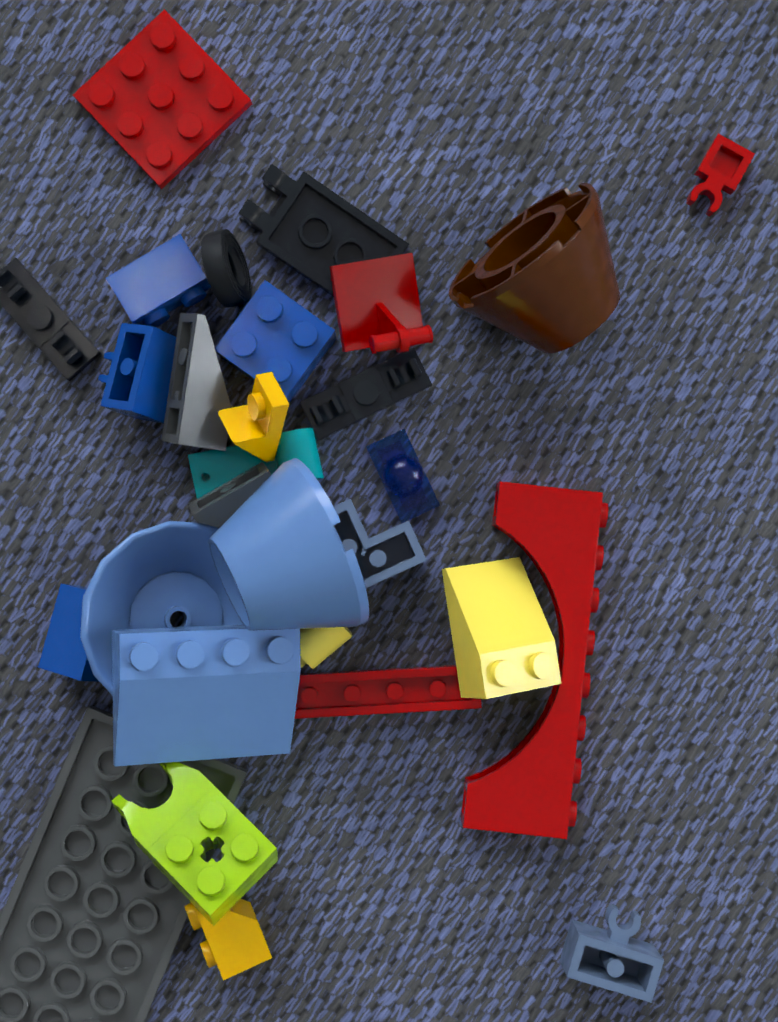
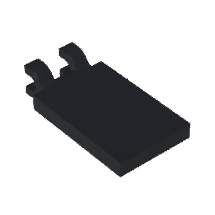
(316, 228)

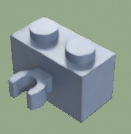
(612, 957)

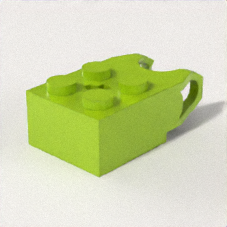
(190, 825)

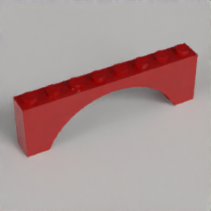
(534, 782)

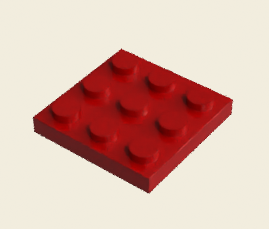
(162, 99)

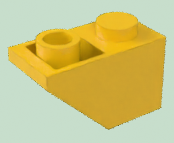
(234, 941)

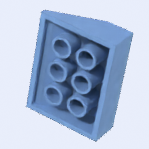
(203, 693)

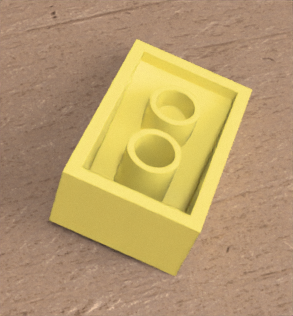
(498, 630)

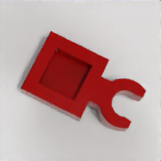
(721, 170)

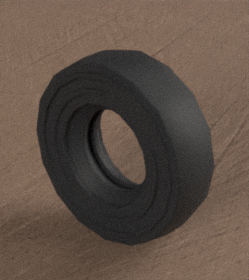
(226, 268)

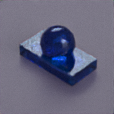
(402, 476)

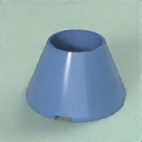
(286, 558)

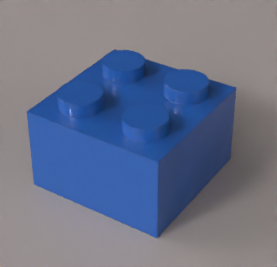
(276, 338)

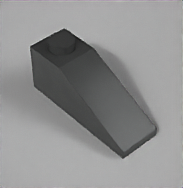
(195, 389)

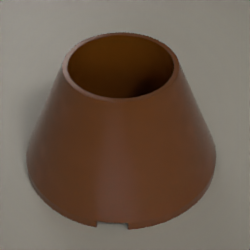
(545, 273)

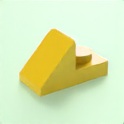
(261, 421)

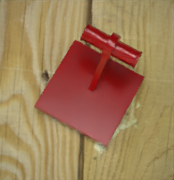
(379, 304)

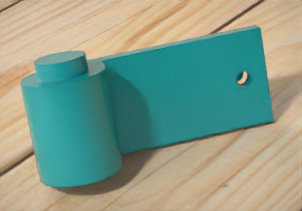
(225, 465)

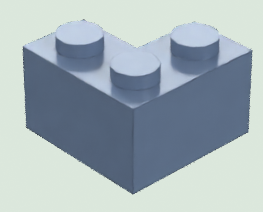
(381, 554)

